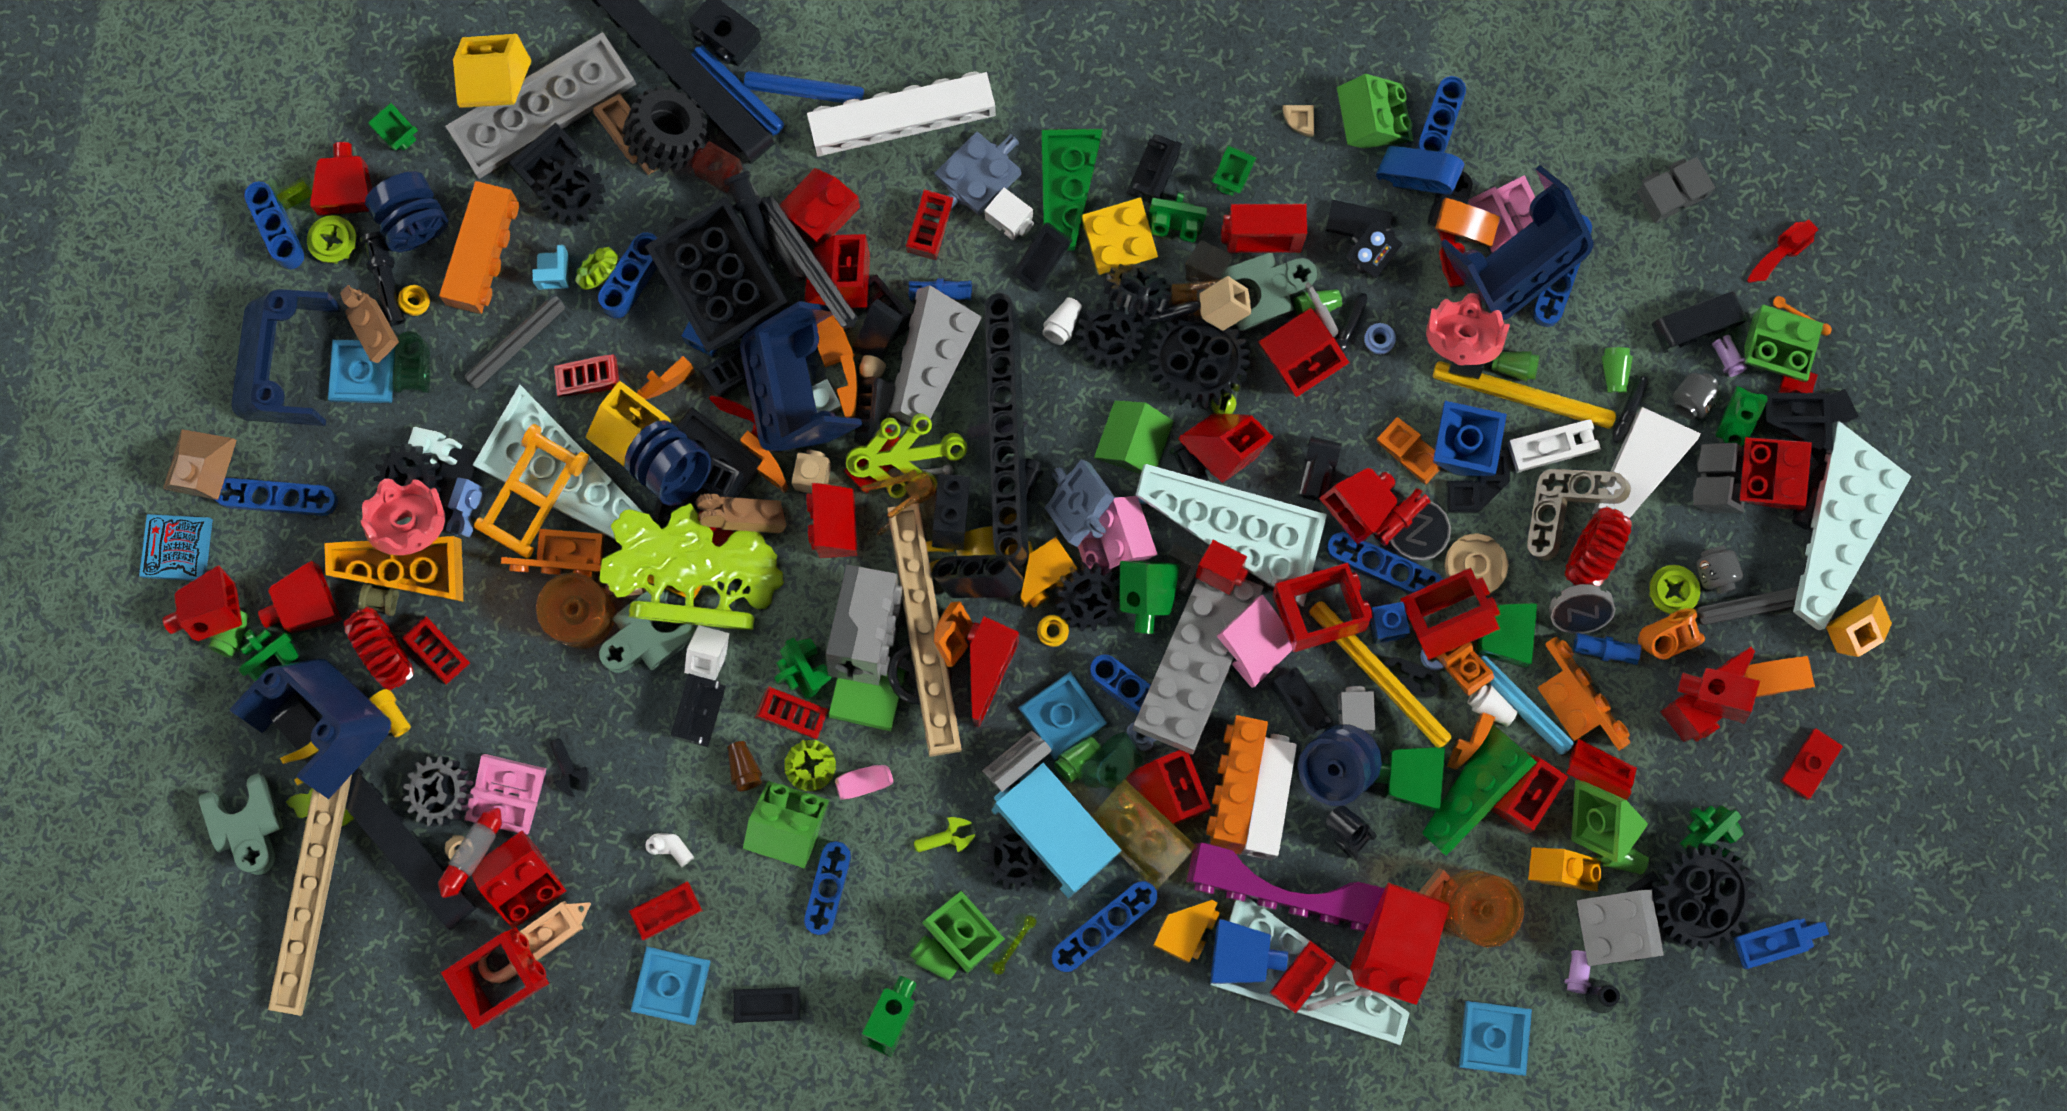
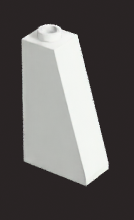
(1647, 456)
(1270, 798)

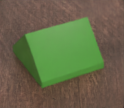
(1133, 436)
(1604, 822)
(963, 931)

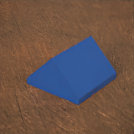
(1469, 440)

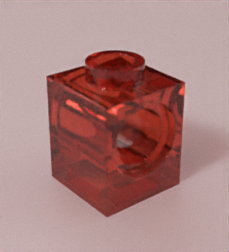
(709, 155)

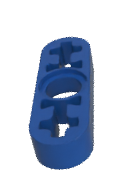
(841, 866)

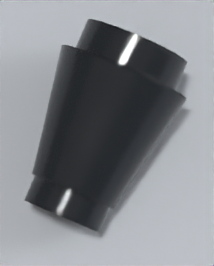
(1595, 998)

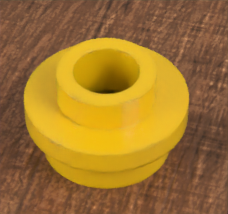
(417, 292)
(1049, 621)

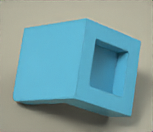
(552, 270)

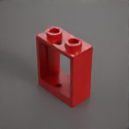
(1265, 228)
(1292, 620)
(1458, 629)
(469, 992)

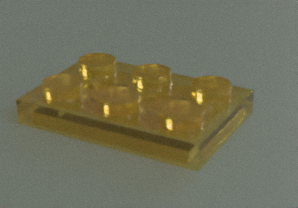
(1143, 834)

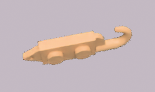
(543, 936)

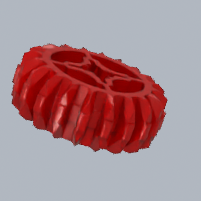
(1598, 547)
(378, 648)

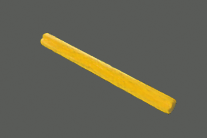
(1528, 396)
(1384, 678)

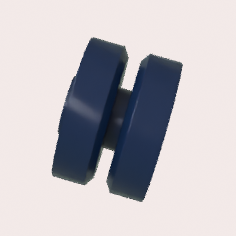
(1339, 765)

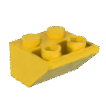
(489, 70)
(620, 420)

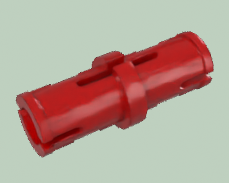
(1401, 516)

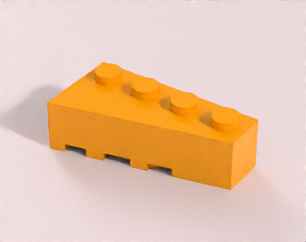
(431, 571)

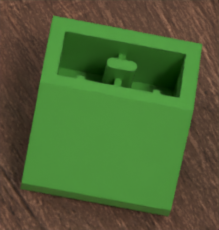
(1374, 112)
(1782, 342)
(785, 824)

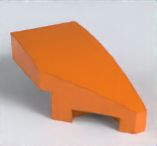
(671, 378)
(1463, 749)

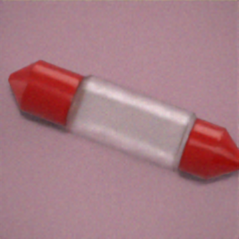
(470, 852)

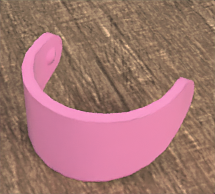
(863, 781)

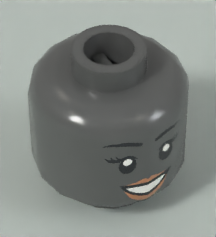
(1696, 396)
(1719, 569)

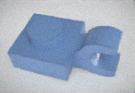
(467, 504)

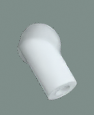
(669, 844)

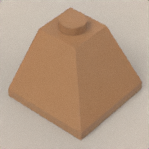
(199, 464)

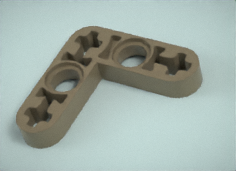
(1558, 499)

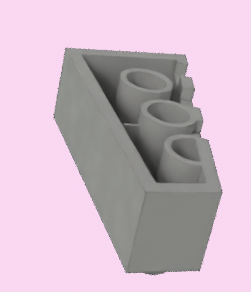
(932, 352)

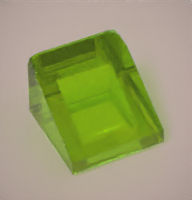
(294, 193)

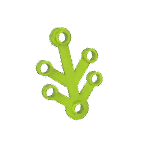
(900, 453)

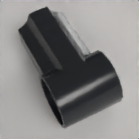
(1320, 462)

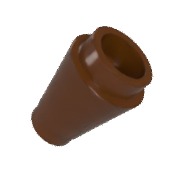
(743, 767)

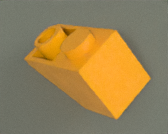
(1044, 572)
(1860, 628)
(1564, 869)
(1183, 931)

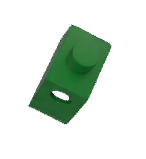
(1147, 591)
(1515, 638)
(1414, 777)
(884, 1029)

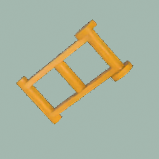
(531, 441)

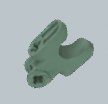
(1272, 285)
(642, 641)
(247, 829)

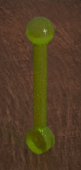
(999, 967)

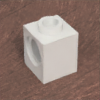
(1009, 214)
(706, 652)

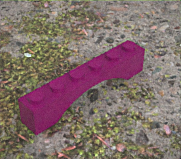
(1223, 870)

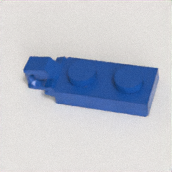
(1777, 942)

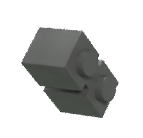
(1682, 186)
(1719, 468)

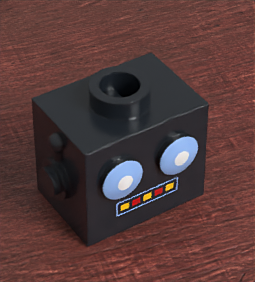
(1373, 248)

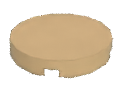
(1468, 553)

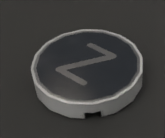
(1425, 536)
(1582, 609)

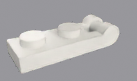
(1553, 446)

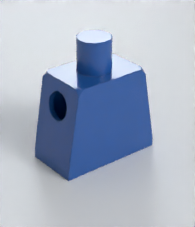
(1243, 955)

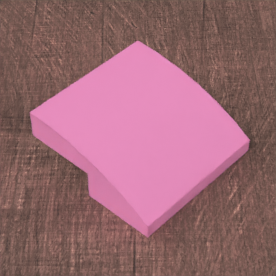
(1493, 201)
(1256, 640)
(516, 811)

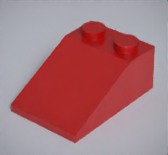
(990, 655)
(1695, 723)
(1400, 944)

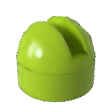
(1230, 406)

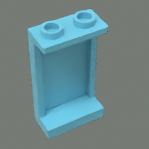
(1056, 828)

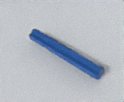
(802, 87)
(739, 91)

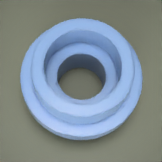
(1386, 331)

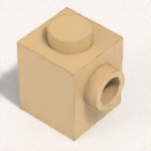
(1225, 303)
(810, 469)

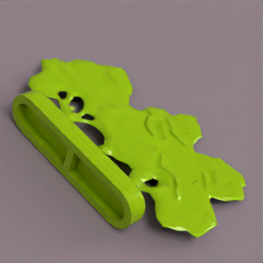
(686, 559)

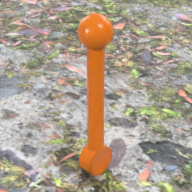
(1779, 302)

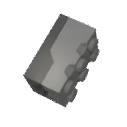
(864, 625)

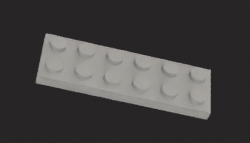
(553, 94)
(1193, 667)

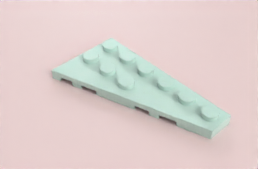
(587, 498)
(1847, 517)
(1272, 534)
(1368, 1015)

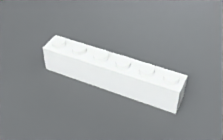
(901, 113)

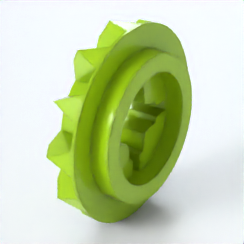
(326, 227)
(596, 268)
(1674, 575)
(823, 772)

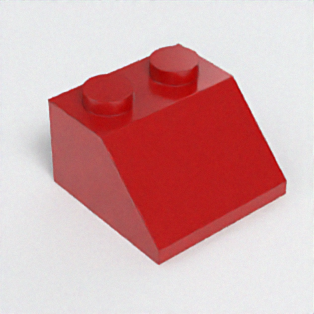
(820, 206)

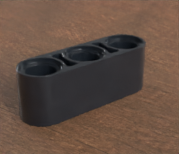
(1699, 320)
(977, 576)

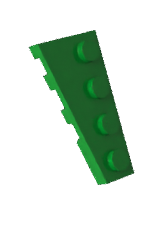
(1067, 176)
(1480, 786)

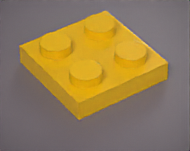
(1119, 235)

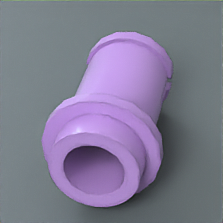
(1729, 356)
(1578, 973)

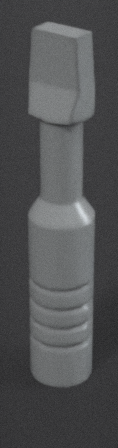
(1322, 311)

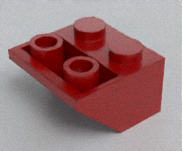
(847, 264)
(1303, 352)
(1226, 443)
(1775, 473)
(833, 521)
(1171, 787)
(1531, 796)
(517, 880)

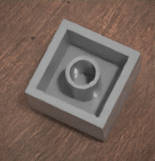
(1619, 927)

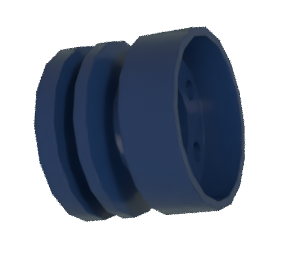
(406, 211)
(667, 462)

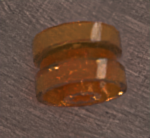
(580, 592)
(1482, 908)

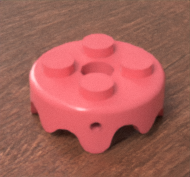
(1466, 331)
(394, 504)

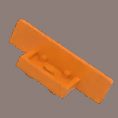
(563, 550)
(1576, 700)

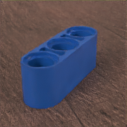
(1442, 108)
(1420, 169)
(265, 216)
(628, 290)
(1120, 676)

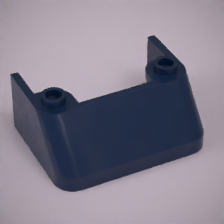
(1532, 257)
(781, 382)
(253, 393)
(344, 735)

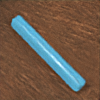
(1528, 710)

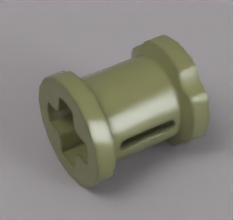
(378, 599)

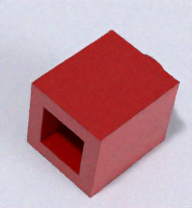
(1222, 567)

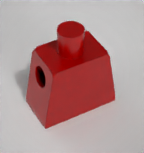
(340, 183)
(1361, 502)
(301, 601)
(205, 606)
(1734, 698)

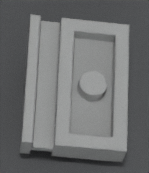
(1016, 760)

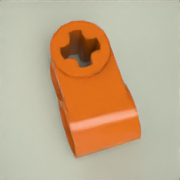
(1677, 634)

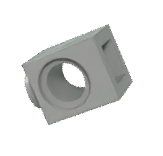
(1357, 708)

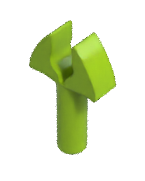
(946, 837)

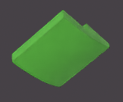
(866, 703)

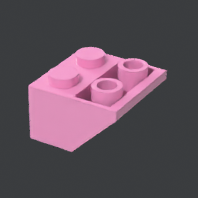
(1125, 536)

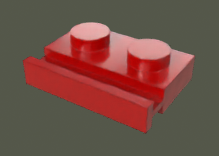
(1601, 769)

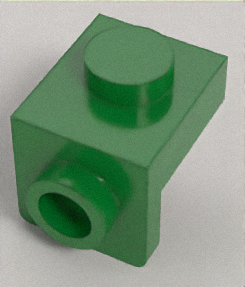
(393, 128)
(1233, 170)

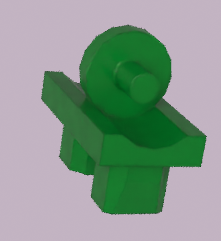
(1177, 216)
(1740, 416)
(280, 647)
(796, 670)
(1711, 825)

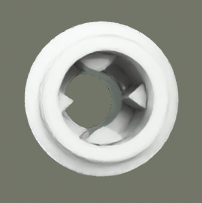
(1061, 323)
(1490, 701)

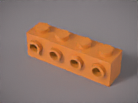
(479, 248)
(1238, 783)

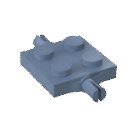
(978, 172)
(1079, 502)

